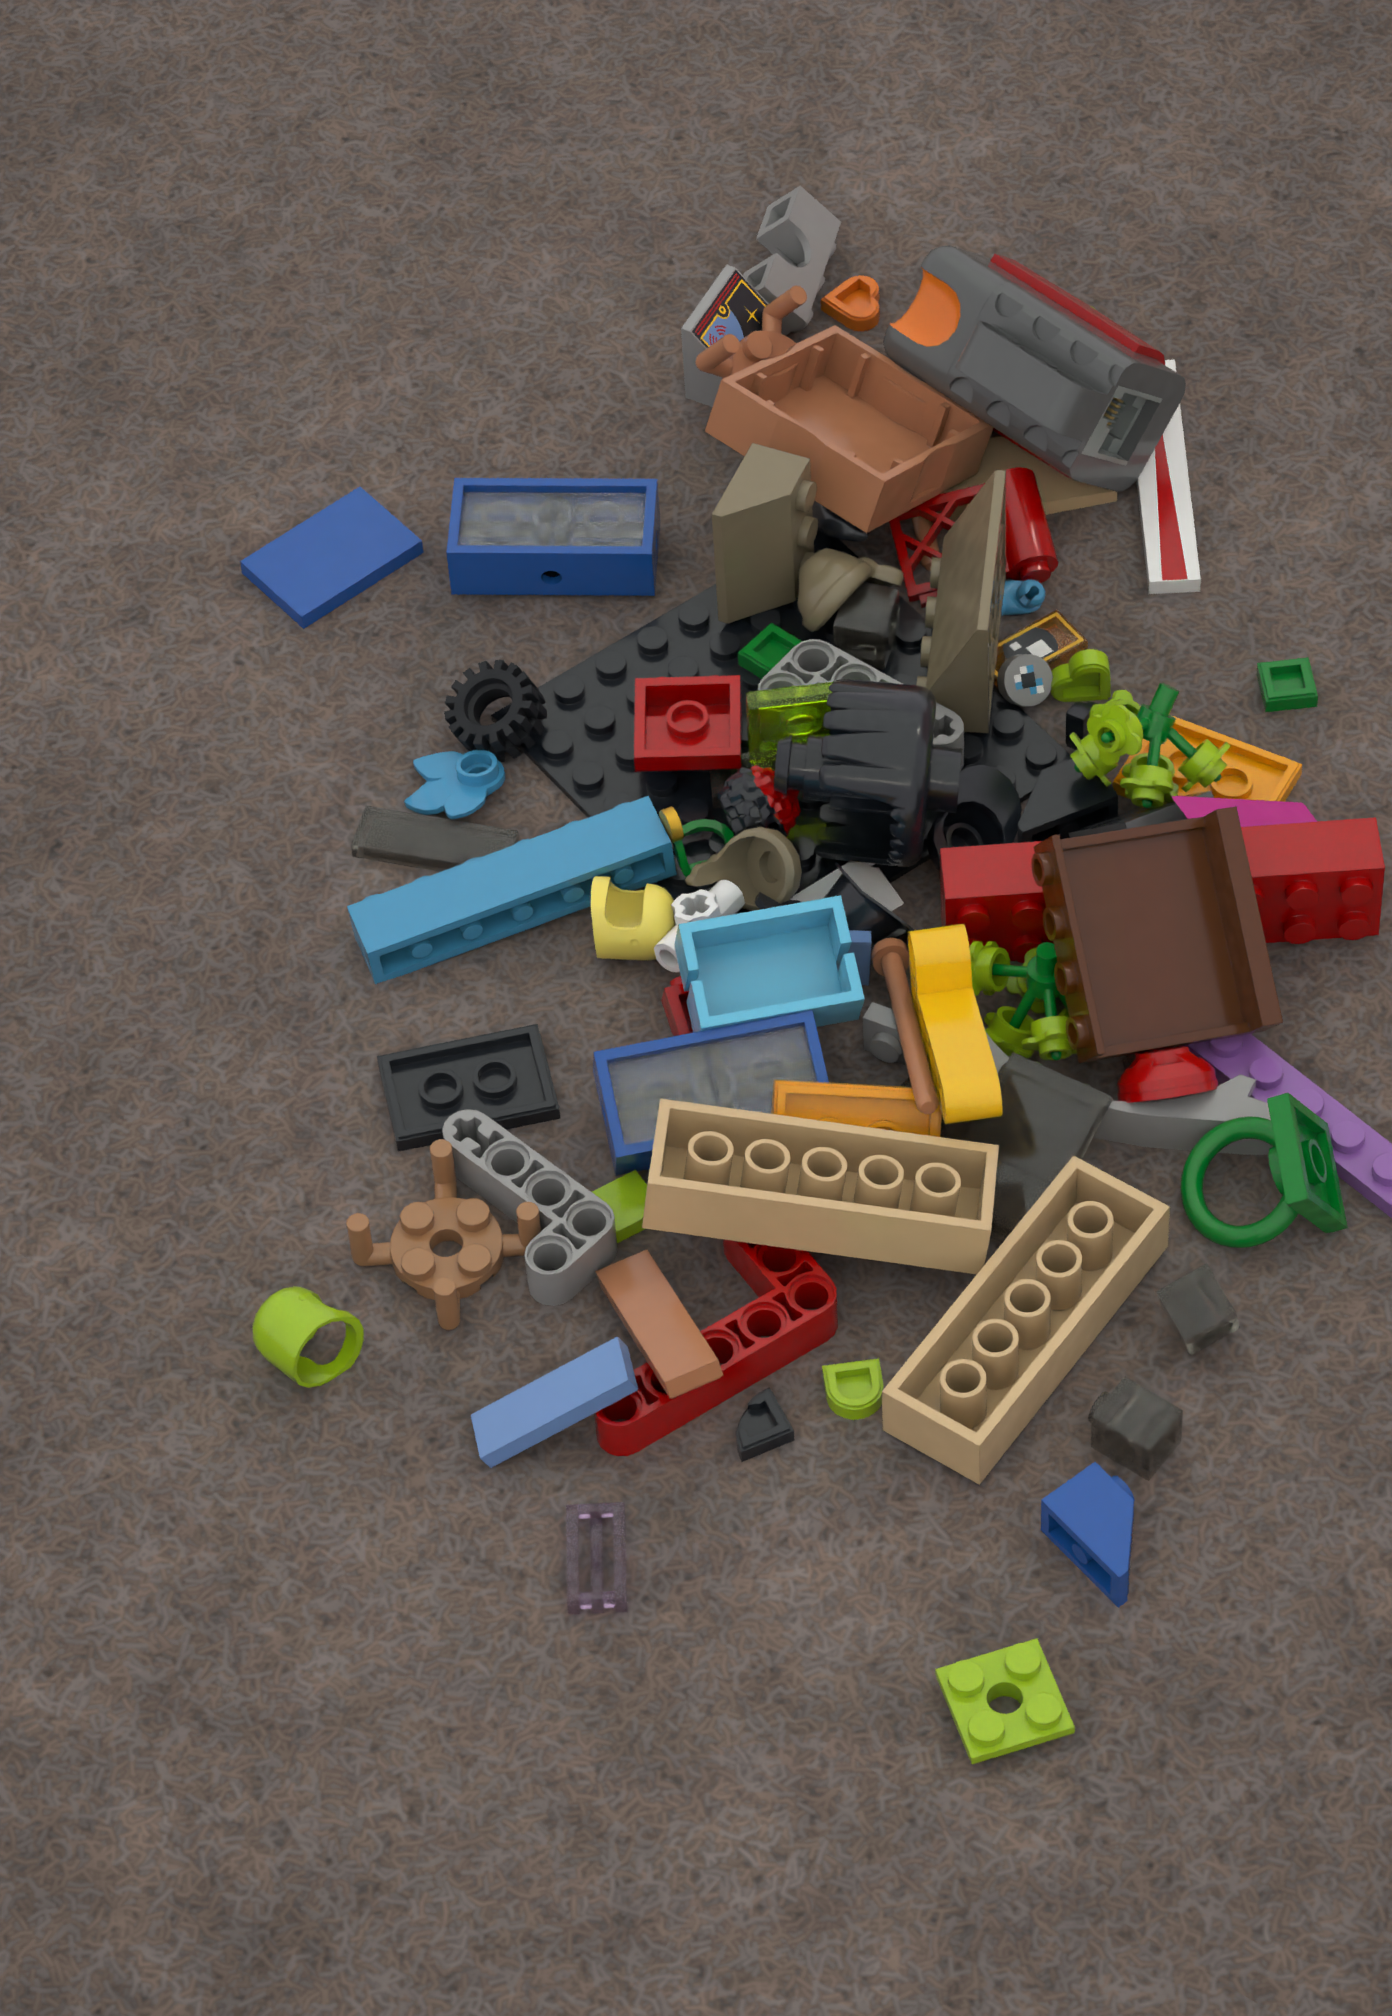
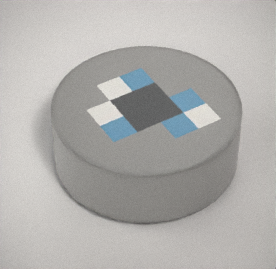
(1024, 680)

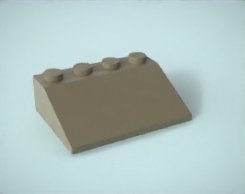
(968, 608)

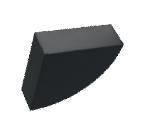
(1077, 721)
(762, 1426)

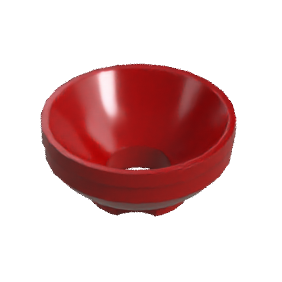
(1165, 1075)

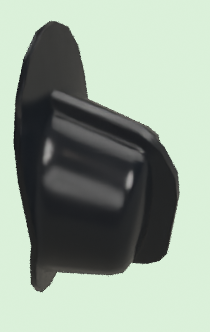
(985, 813)
(866, 913)

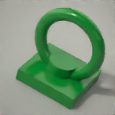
(1299, 1163)

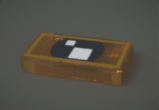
(1048, 637)

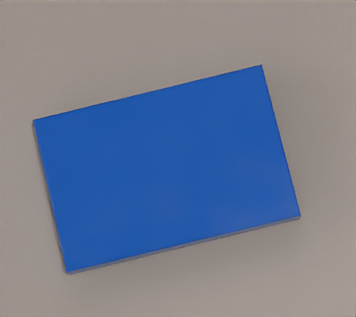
(331, 557)

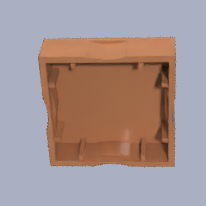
(866, 424)

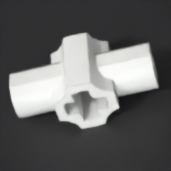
(719, 901)

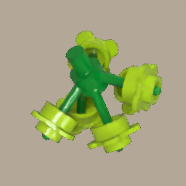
(1118, 730)
(1034, 981)

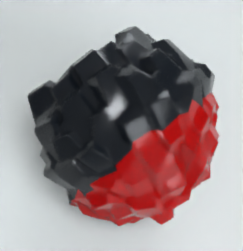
(754, 803)

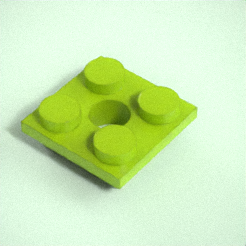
(1010, 1672)

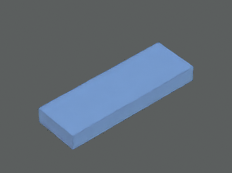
(554, 1402)

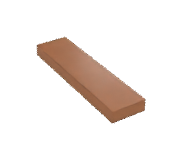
(659, 1324)

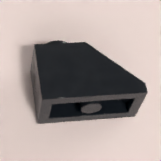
(1064, 803)

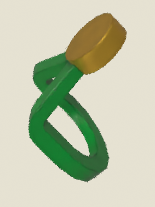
(677, 832)

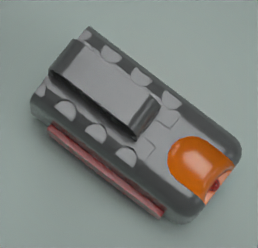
(1037, 366)

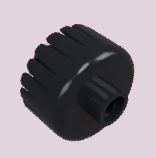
(873, 771)

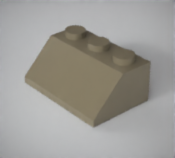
(763, 532)

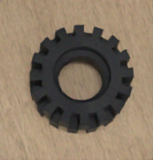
(484, 689)

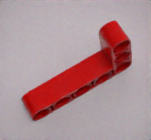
(736, 1343)

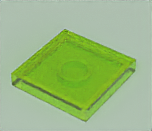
(786, 712)

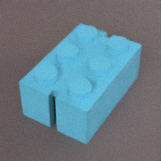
(770, 965)

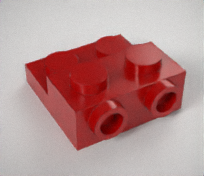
(687, 723)

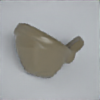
(832, 578)
(756, 863)

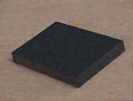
(489, 1073)

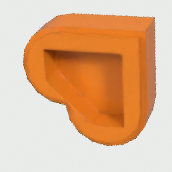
(854, 303)

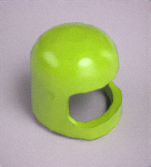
(289, 1322)

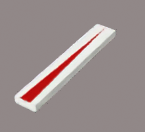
(1168, 514)

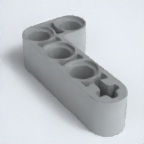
(821, 662)
(485, 1159)

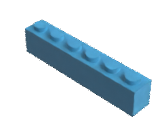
(510, 889)

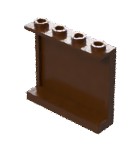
(1156, 936)

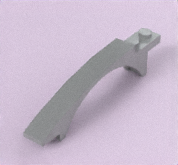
(1154, 1124)

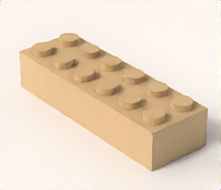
(821, 1186)
(1025, 1319)

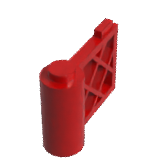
(1028, 535)

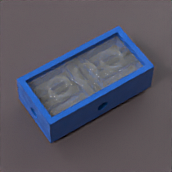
(553, 536)
(708, 1067)

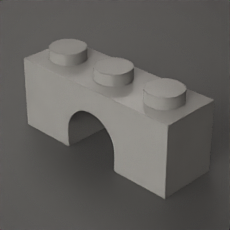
(801, 242)

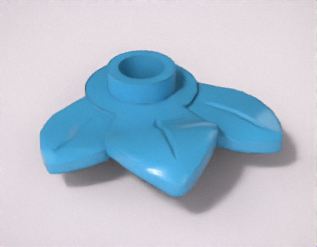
(455, 782)

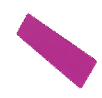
(1249, 811)

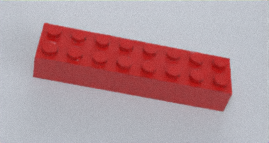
(1305, 877)

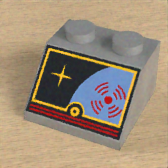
(726, 308)

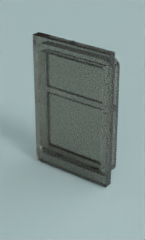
(1039, 1131)

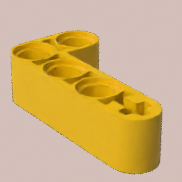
(952, 1024)

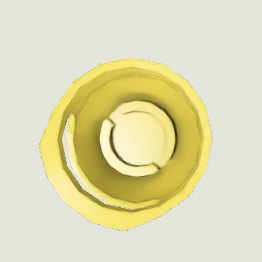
(629, 921)

